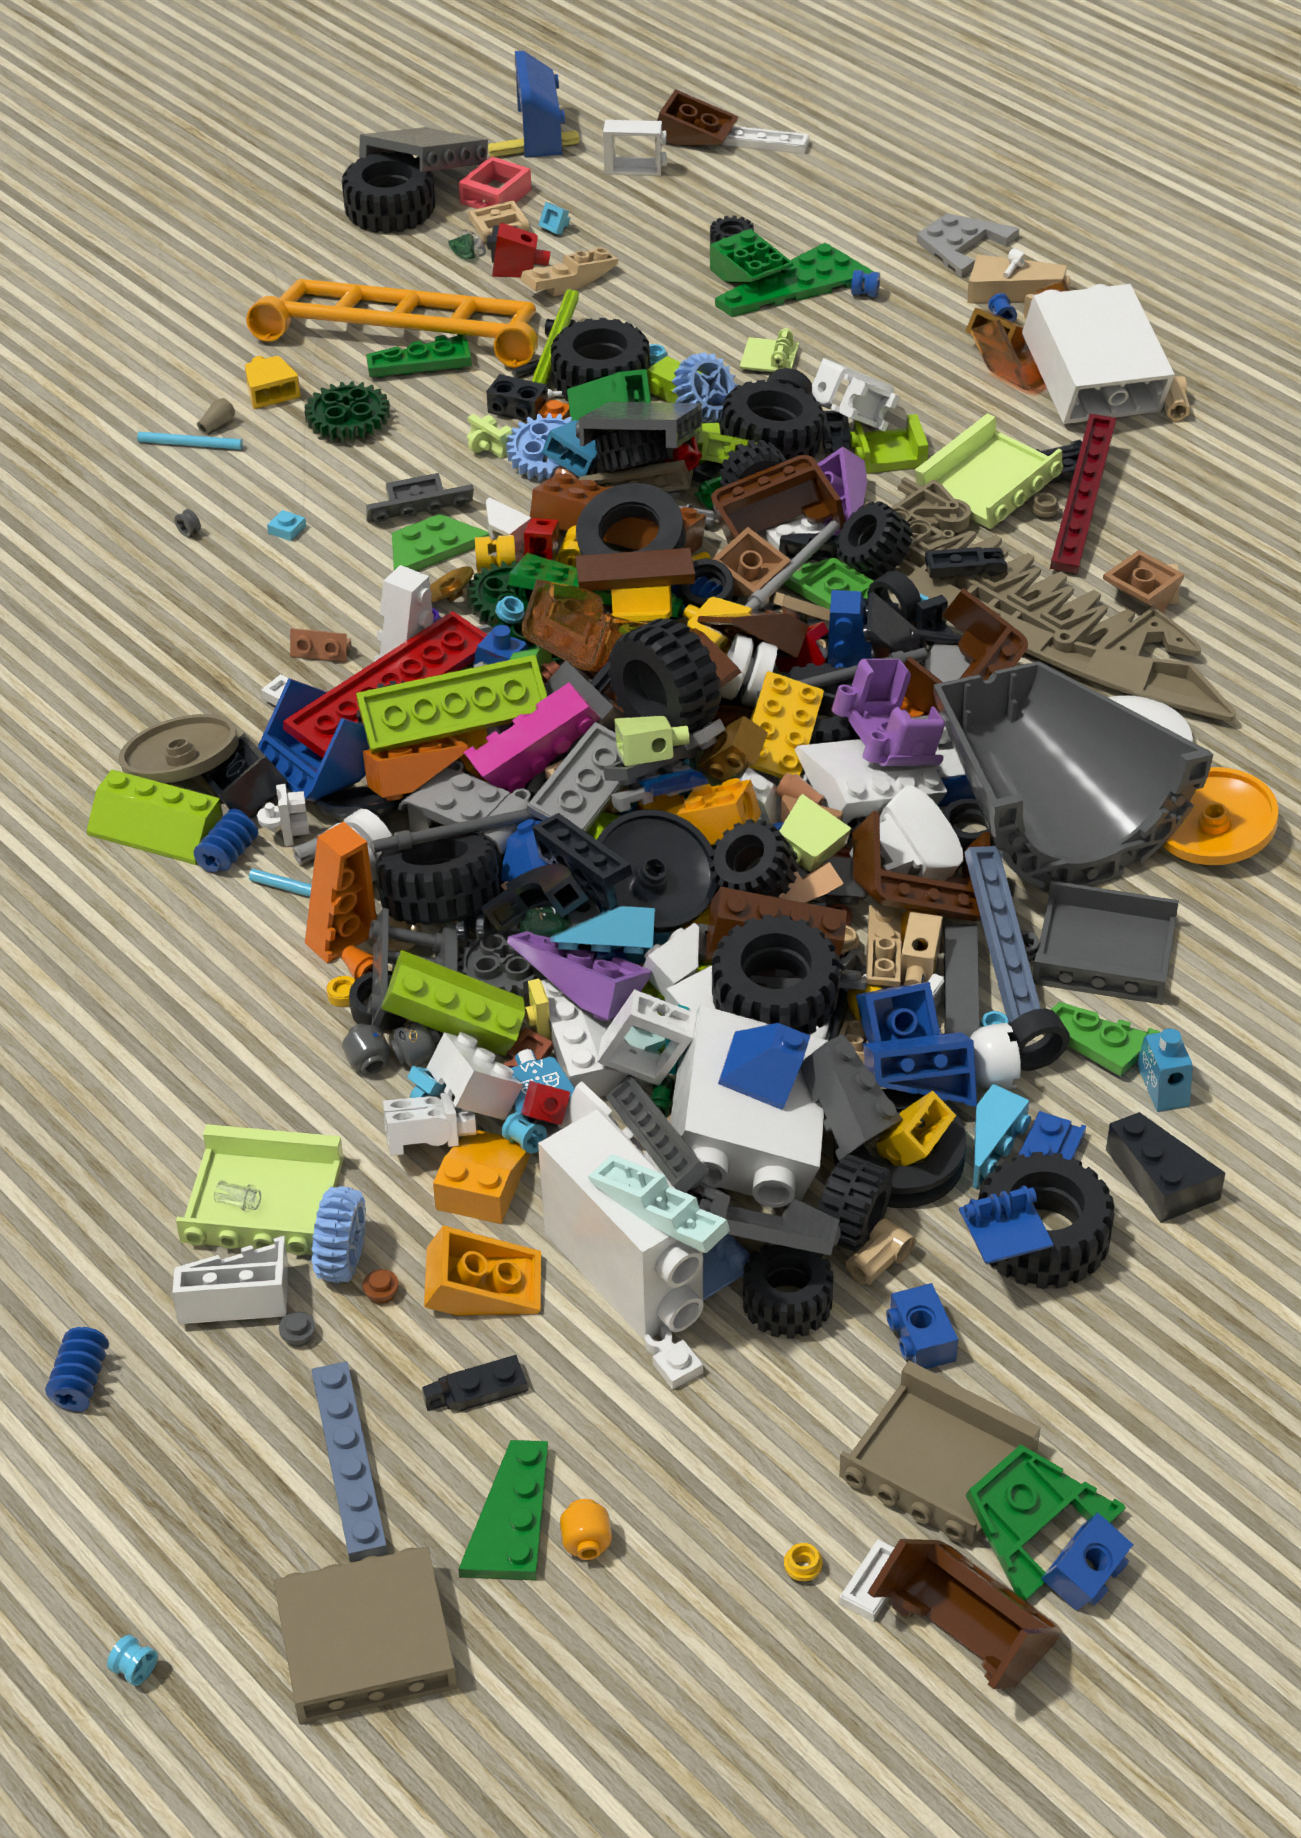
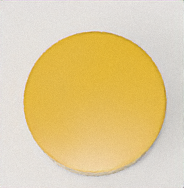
(338, 990)

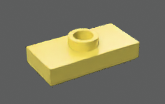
(538, 1011)

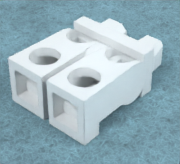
(425, 1121)

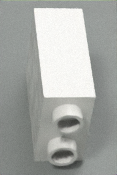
(1097, 352)
(738, 1137)
(629, 1262)

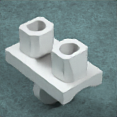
(274, 816)

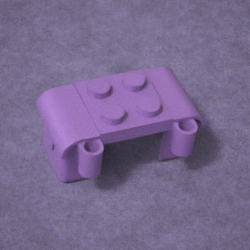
(876, 716)

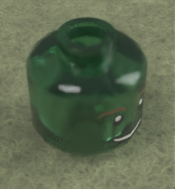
(544, 922)

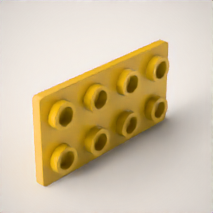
(788, 714)

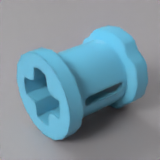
(520, 1130)

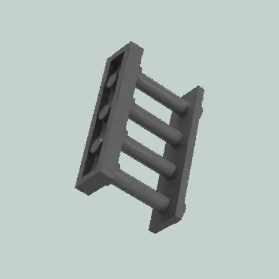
(442, 943)

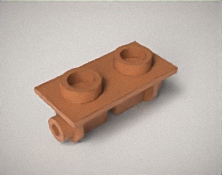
(319, 645)

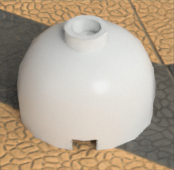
(996, 1057)

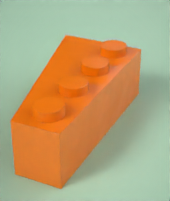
(340, 893)

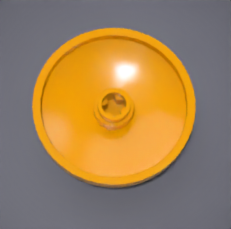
(1229, 820)

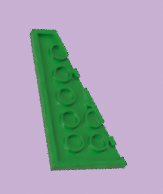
(811, 275)
(535, 567)

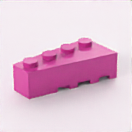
(534, 739)

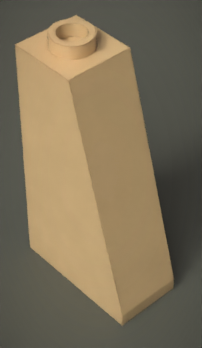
(988, 278)

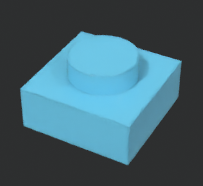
(286, 525)

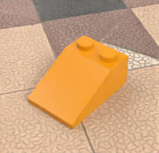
(480, 1177)
(481, 1275)

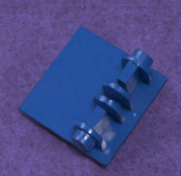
(1006, 1225)

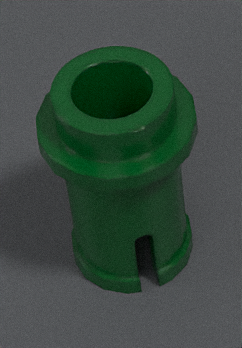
(663, 1096)

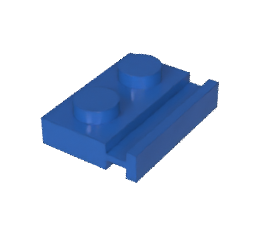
(1053, 1135)

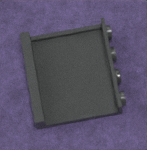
(435, 147)
(678, 419)
(1105, 942)
(798, 1227)

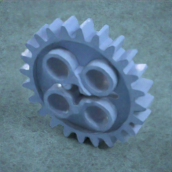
(527, 443)

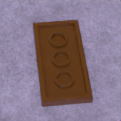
(635, 569)

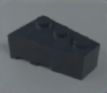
(1162, 1168)

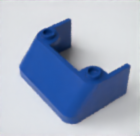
(539, 106)
(301, 766)

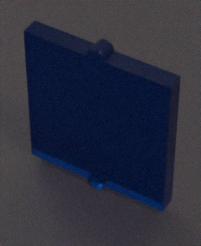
(673, 782)

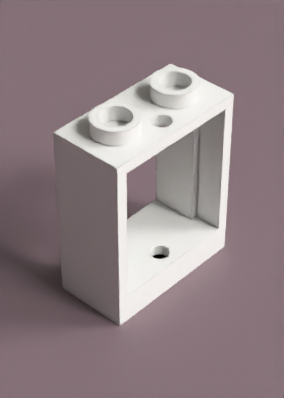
(633, 165)
(641, 1011)

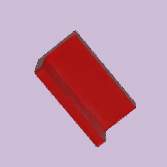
(809, 651)

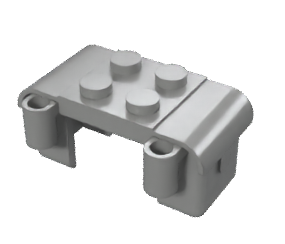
(458, 798)

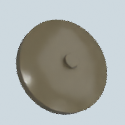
(180, 748)

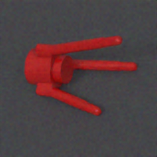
(687, 453)

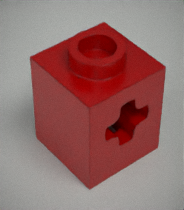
(545, 1102)

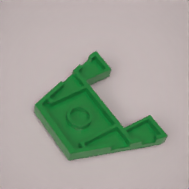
(1021, 1500)

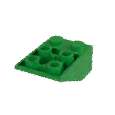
(745, 258)
(618, 387)

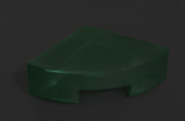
(463, 246)

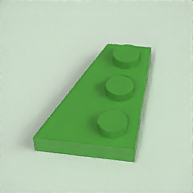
(1103, 1041)

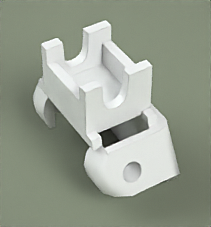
(864, 398)
(917, 835)

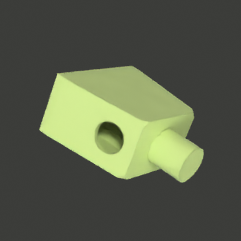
(647, 739)
(813, 833)

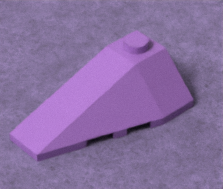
(848, 478)
(587, 980)

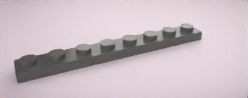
(657, 1135)

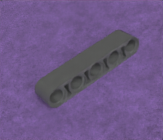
(961, 979)

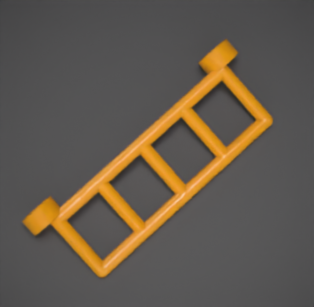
(513, 342)

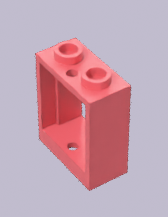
(475, 188)

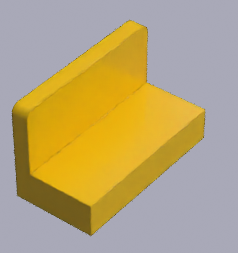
(642, 603)

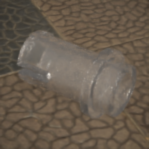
(245, 1197)

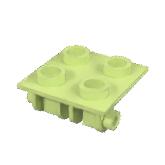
(770, 354)

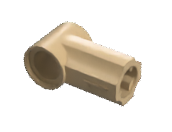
(1176, 402)
(885, 1245)

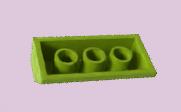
(152, 815)
(454, 1003)

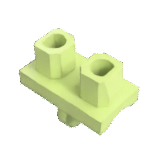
(486, 435)

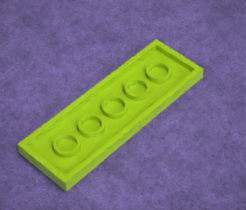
(450, 703)

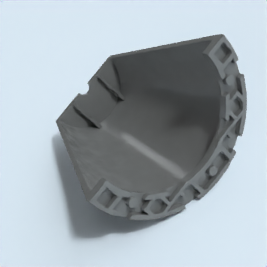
(1068, 773)

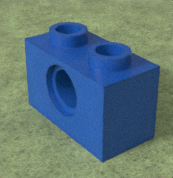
(922, 1327)
(1073, 1577)

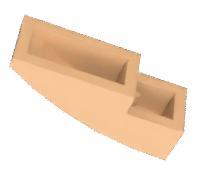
(813, 884)

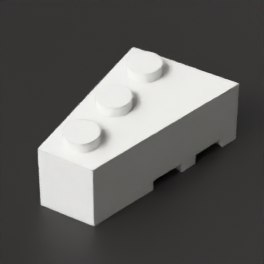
(405, 608)
(474, 1076)
(233, 1287)

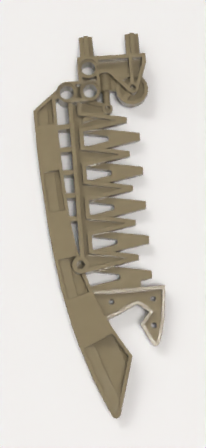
(1061, 642)

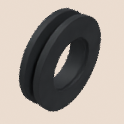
(626, 502)
(927, 1180)

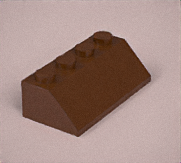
(735, 906)

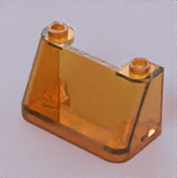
(568, 624)

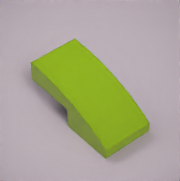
(718, 446)

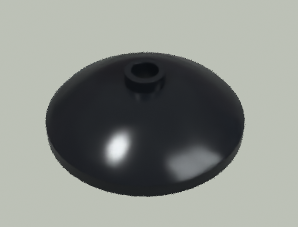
(349, 800)

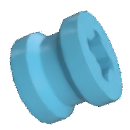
(132, 1660)

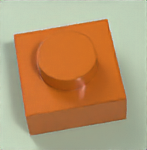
(554, 407)

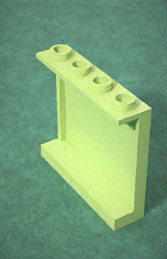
(990, 471)
(286, 1168)

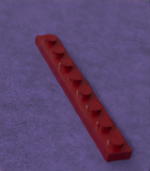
(1083, 494)

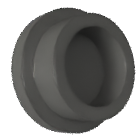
(297, 1328)

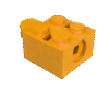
(719, 807)

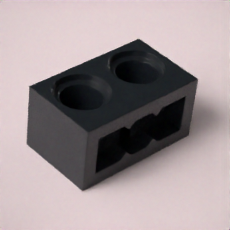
(516, 397)

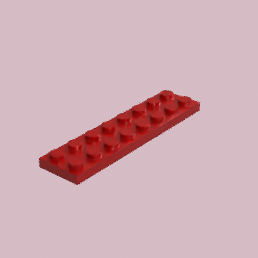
(434, 651)

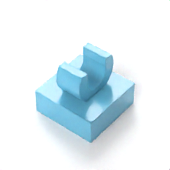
(554, 218)
(425, 1083)

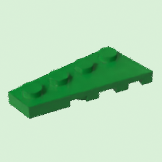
(420, 357)
(511, 1521)

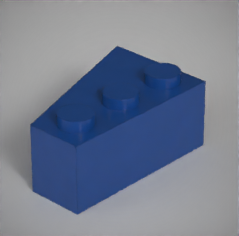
(846, 633)
(926, 1065)

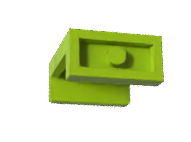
(891, 449)

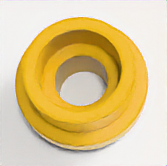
(803, 1553)

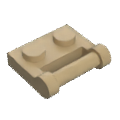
(506, 213)

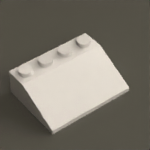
(859, 785)
(577, 1043)

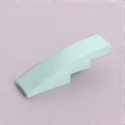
(661, 1206)

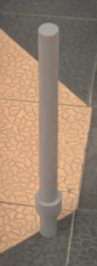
(761, 597)

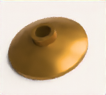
(451, 584)

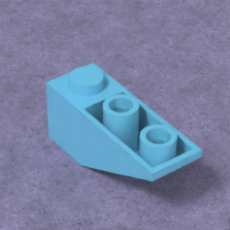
(617, 927)
(997, 1123)

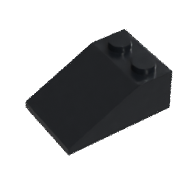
(245, 778)

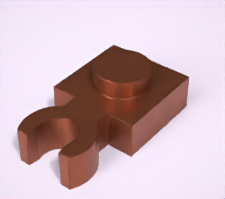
(529, 1040)

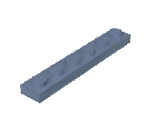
(1002, 931)
(349, 1462)

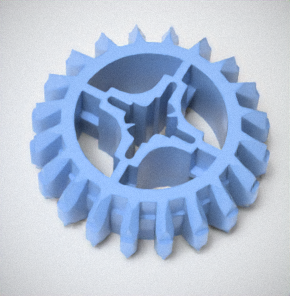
(704, 388)
(338, 1234)

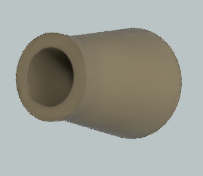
(217, 415)

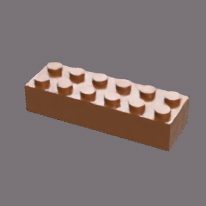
(566, 497)

